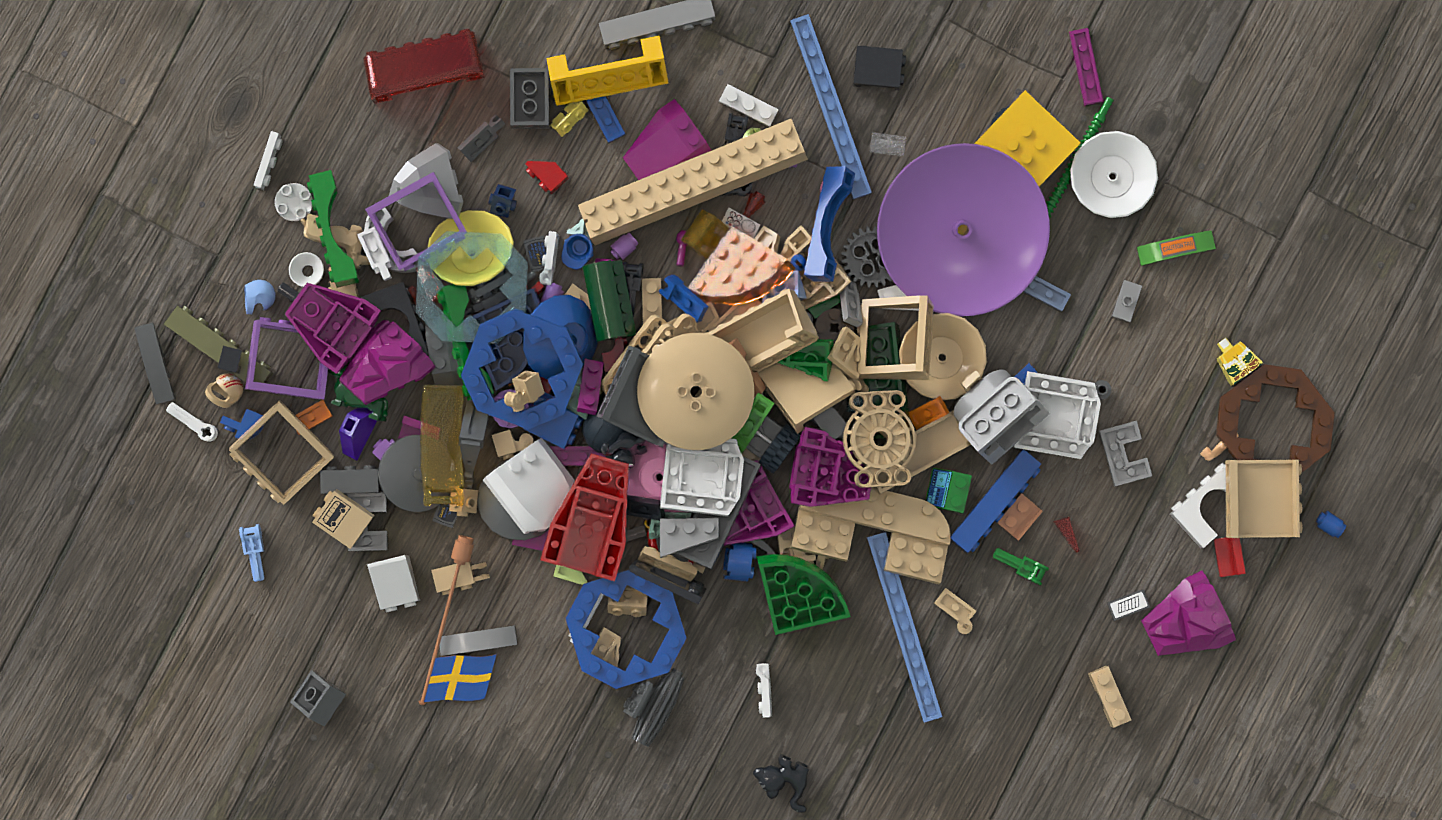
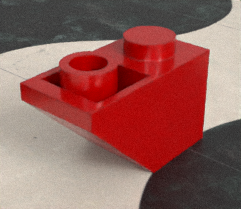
(548, 174)

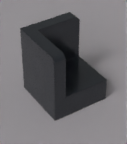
(230, 359)

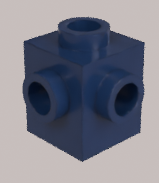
(503, 201)

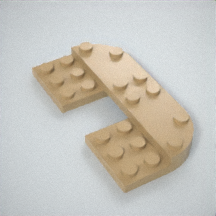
(916, 527)

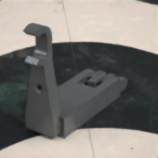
(472, 439)

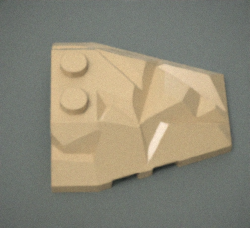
(815, 292)

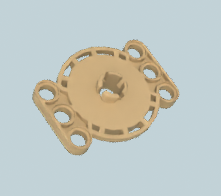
(892, 427)

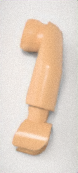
(1219, 448)

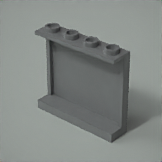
(621, 401)

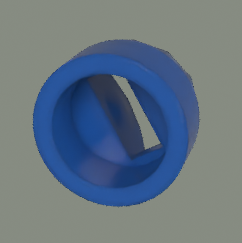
(801, 259)

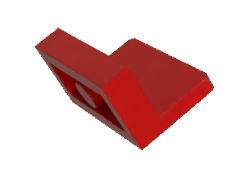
(1229, 556)

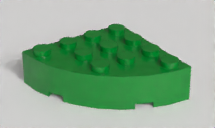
(799, 593)

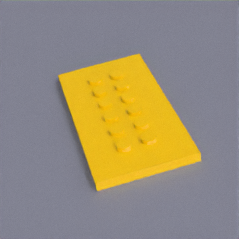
(1031, 138)

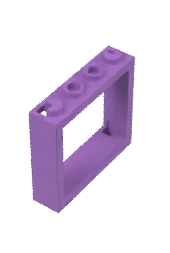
(409, 263)
(282, 325)

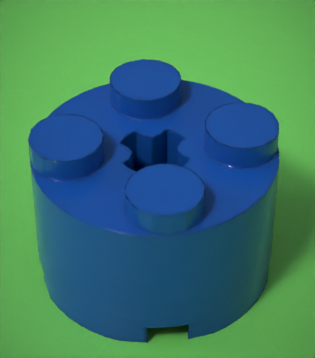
(739, 561)

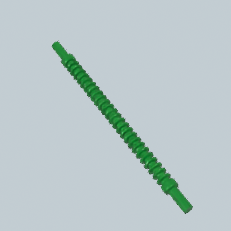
(1099, 118)

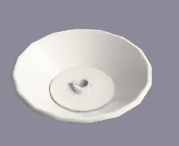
(1122, 156)

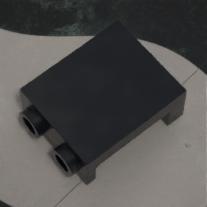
(879, 67)

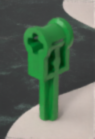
(1025, 567)

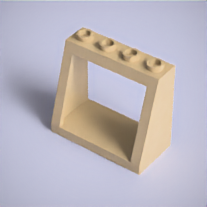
(916, 371)

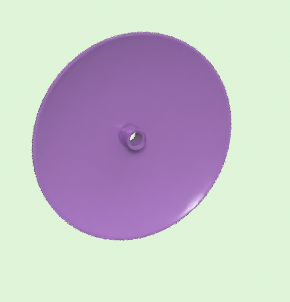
(1003, 234)

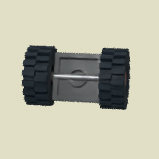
(777, 447)

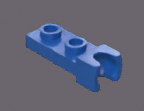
(684, 298)

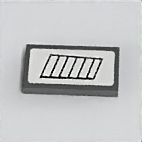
(1128, 605)

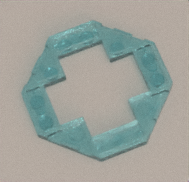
(473, 244)

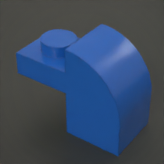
(248, 420)

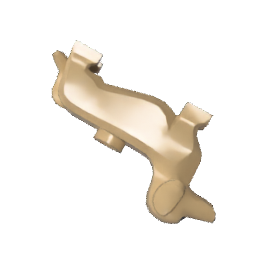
(343, 237)

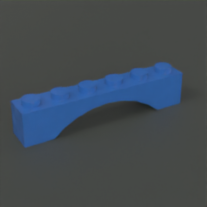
(835, 188)

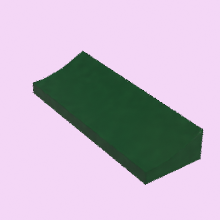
(883, 349)

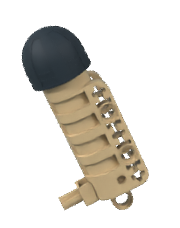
(599, 431)

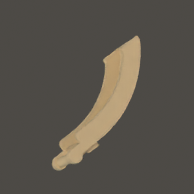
(933, 444)

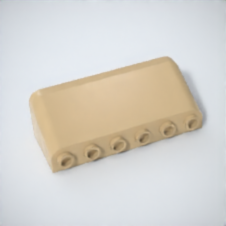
(770, 330)

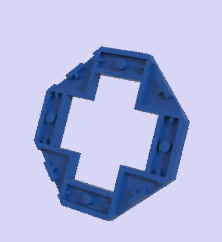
(536, 330)
(638, 668)

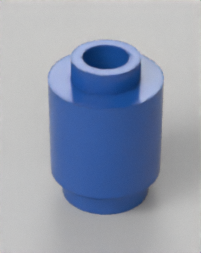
(1330, 524)

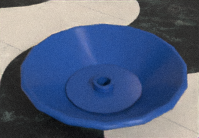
(569, 313)

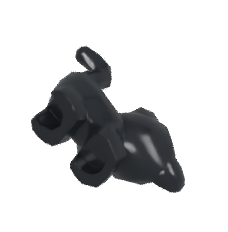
(629, 446)
(773, 780)

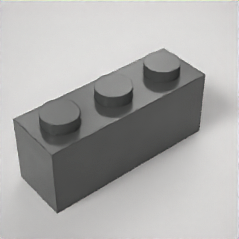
(350, 480)

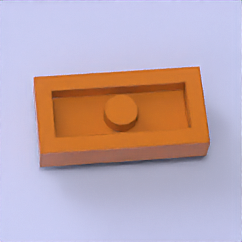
(928, 412)
(314, 415)

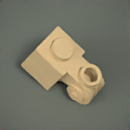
(527, 388)
(507, 446)

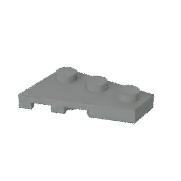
(686, 533)

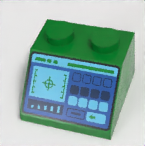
(948, 490)

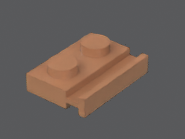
(1019, 517)

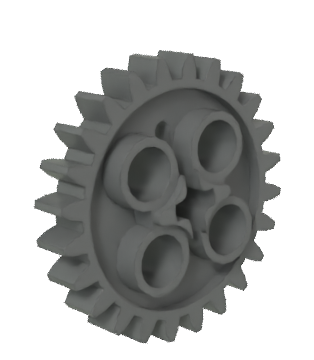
(855, 263)

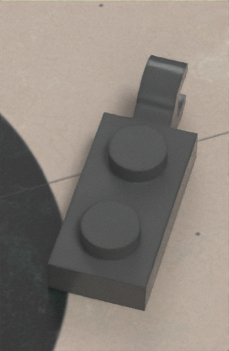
(481, 138)

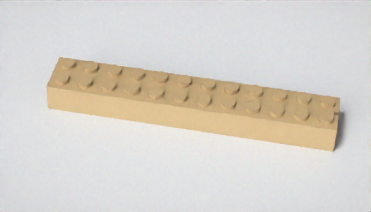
(692, 182)

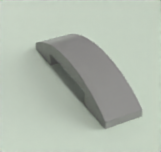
(478, 640)

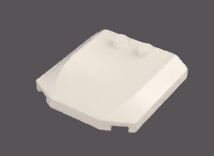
(1072, 416)
(702, 479)
(531, 486)

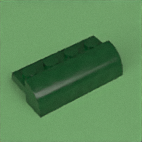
(609, 300)

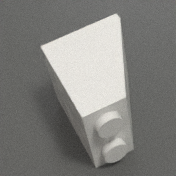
(394, 583)

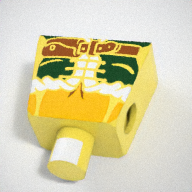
(1236, 361)

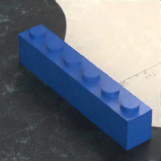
(995, 500)

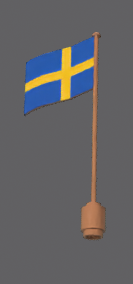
(457, 675)

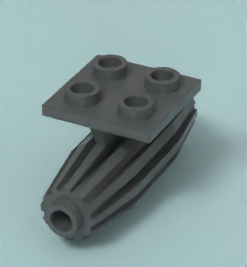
(653, 705)

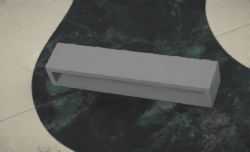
(655, 22)

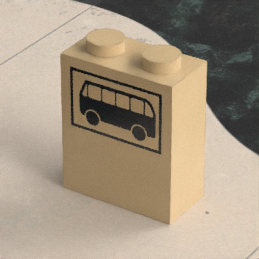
(342, 518)

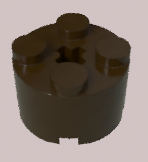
(827, 318)

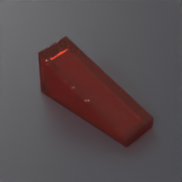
(1065, 527)

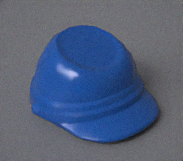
(577, 251)

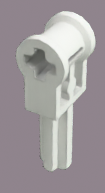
(192, 422)

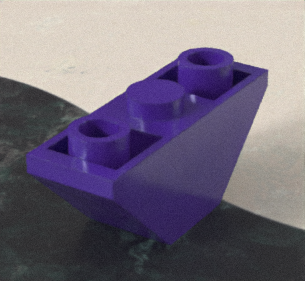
(356, 431)

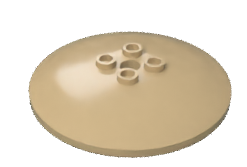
(691, 420)

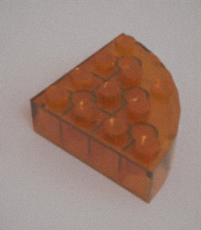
(740, 271)

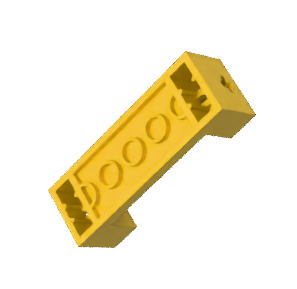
(609, 77)

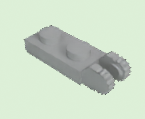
(851, 305)

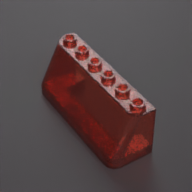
(423, 65)

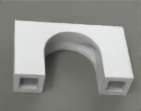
(1188, 512)

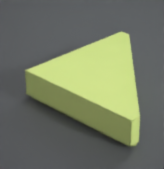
(570, 575)

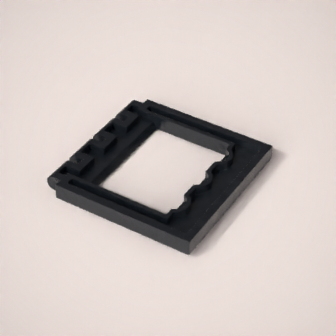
(692, 591)

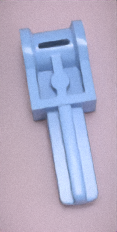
(253, 546)

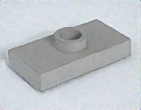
(1126, 301)

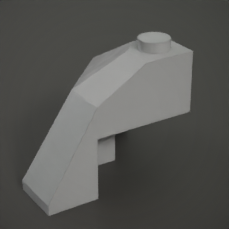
(427, 198)

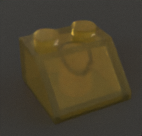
(704, 234)

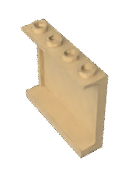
(802, 395)
(1263, 498)

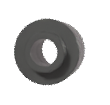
(1107, 388)

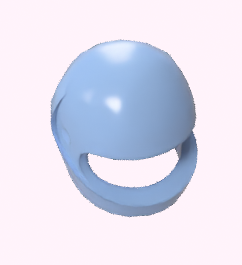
(259, 292)

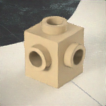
(470, 503)

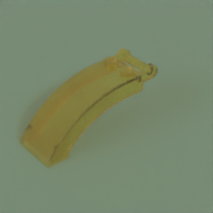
(440, 444)

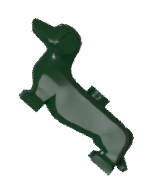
(346, 398)

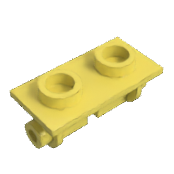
(563, 123)

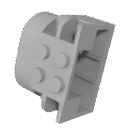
(997, 414)

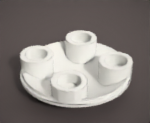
(293, 202)

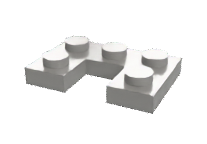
(1120, 469)
(371, 539)

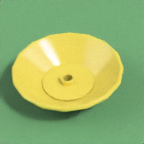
(459, 267)

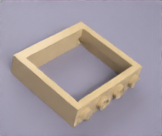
(263, 481)

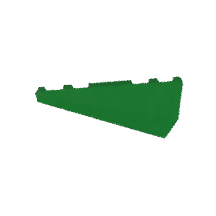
(812, 359)

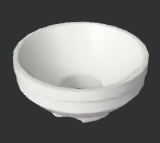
(299, 262)

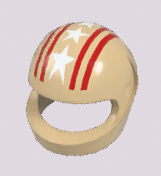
(228, 386)

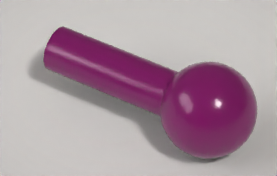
(681, 250)

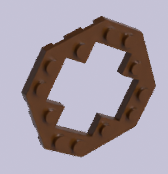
(1307, 398)

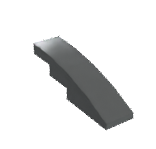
(154, 363)

